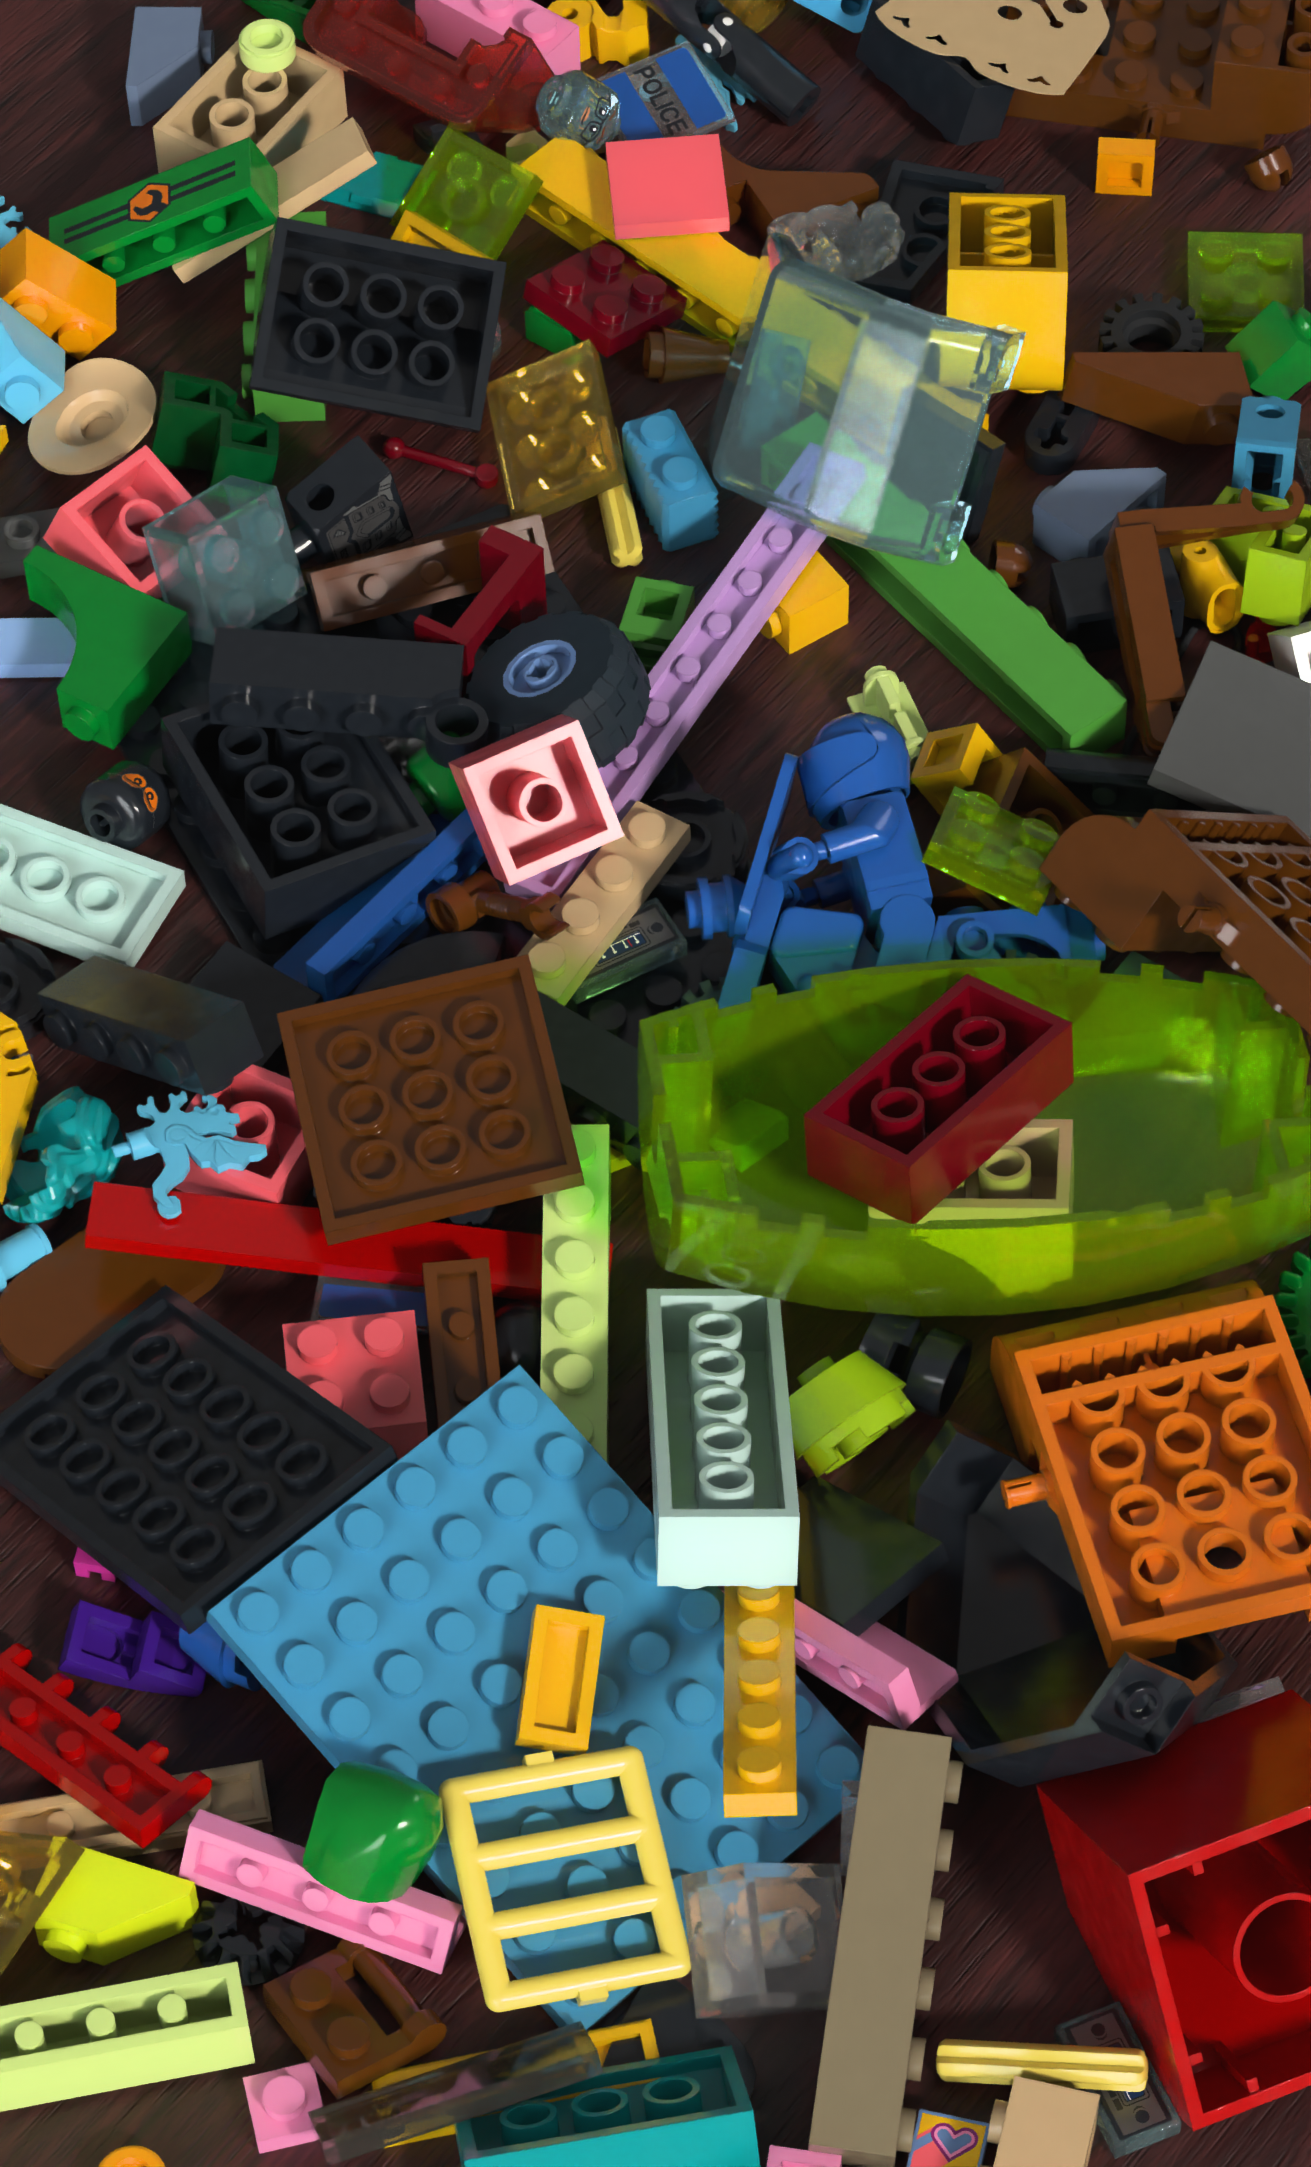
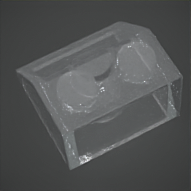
(762, 1937)

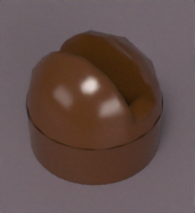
(1270, 168)
(1011, 562)

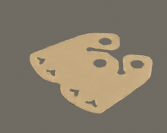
(1023, 44)

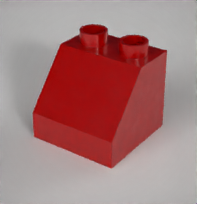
(1200, 1901)

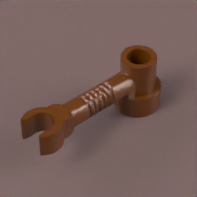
(459, 905)

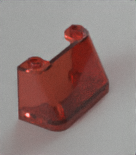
(386, 47)

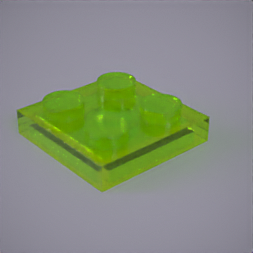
(471, 193)
(1241, 274)
(992, 849)

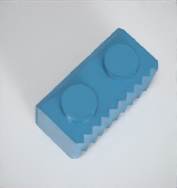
(670, 480)

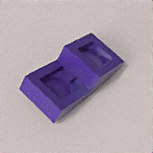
(129, 1652)

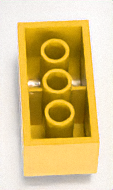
(1012, 270)

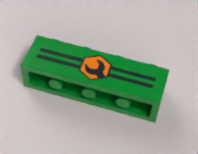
(172, 214)

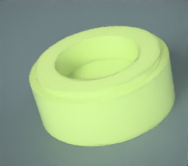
(267, 45)

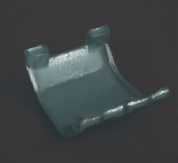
(855, 408)

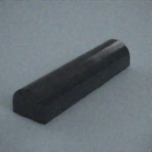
(1112, 782)

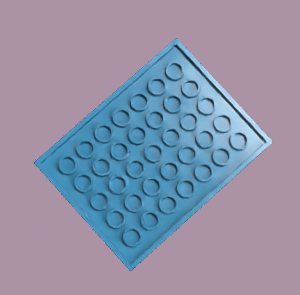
(407, 1647)

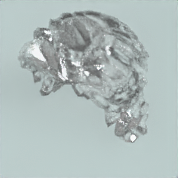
(841, 241)

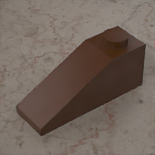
(1165, 393)

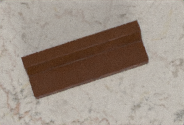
(411, 572)

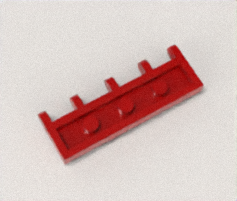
(86, 1757)

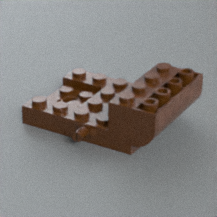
(1188, 71)
(1198, 887)

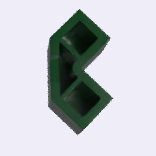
(208, 432)

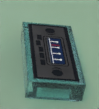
(642, 946)
(1124, 2117)

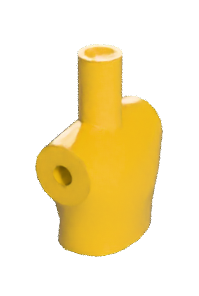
(1208, 585)

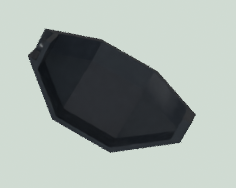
(1021, 1636)

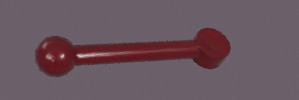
(485, 474)

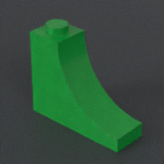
(122, 650)

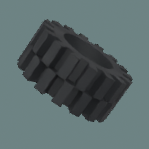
(1150, 322)

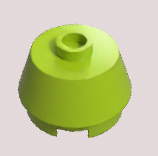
(844, 1410)

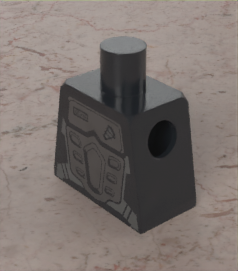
(346, 507)

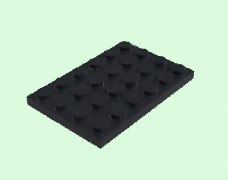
(182, 1456)

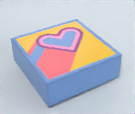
(947, 2141)

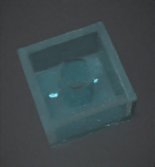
(226, 557)

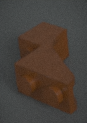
(768, 194)

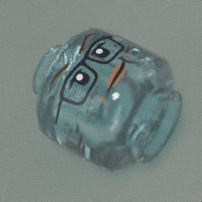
(578, 109)

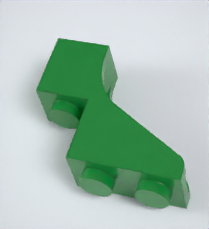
(1276, 350)

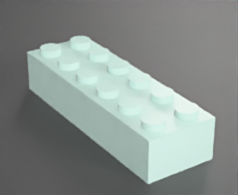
(720, 1440)

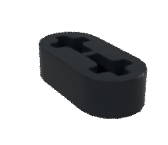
(1051, 422)

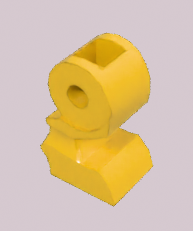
(608, 37)

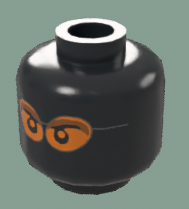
(126, 804)

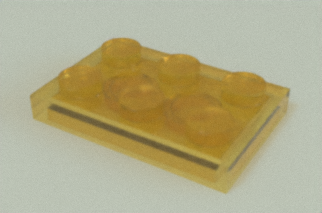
(555, 432)

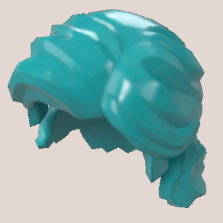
(73, 1151)

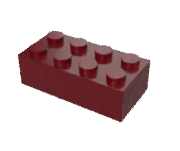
(939, 1099)

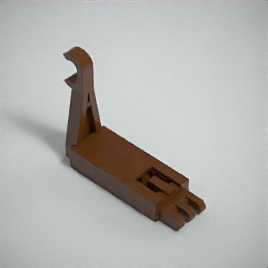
(1142, 600)

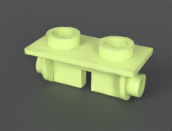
(891, 700)

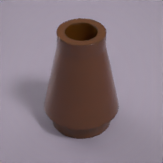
(682, 355)

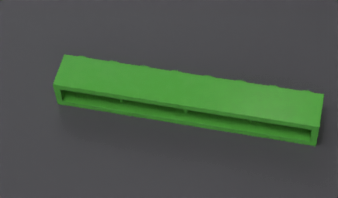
(999, 646)

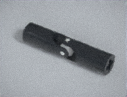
(742, 55)

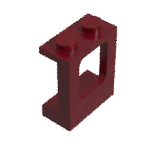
(509, 596)

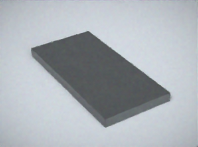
(1241, 740)

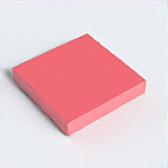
(667, 186)

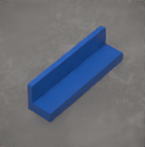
(376, 920)

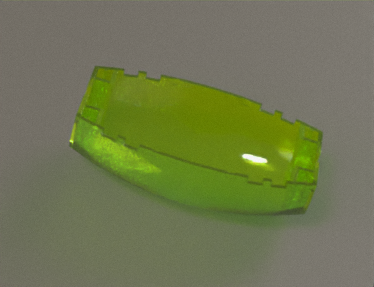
(1176, 1103)

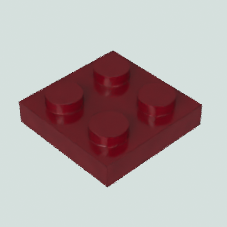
(604, 298)

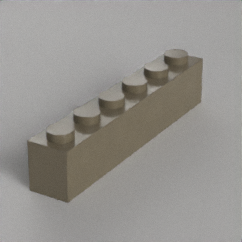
(881, 1948)

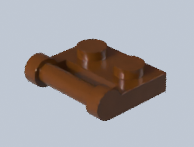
(337, 2029)

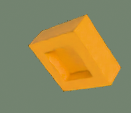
(1125, 166)

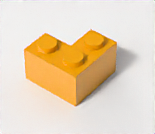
(58, 293)

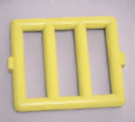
(488, 1927)

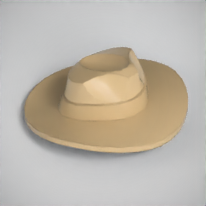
(95, 419)

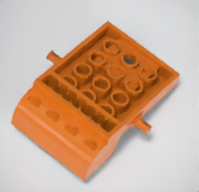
(1161, 1442)

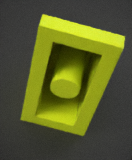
(114, 1910)

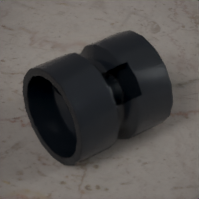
(934, 1367)

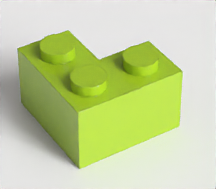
(1271, 564)

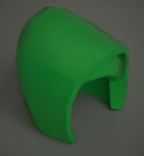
(372, 1832)

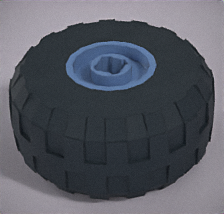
(569, 668)

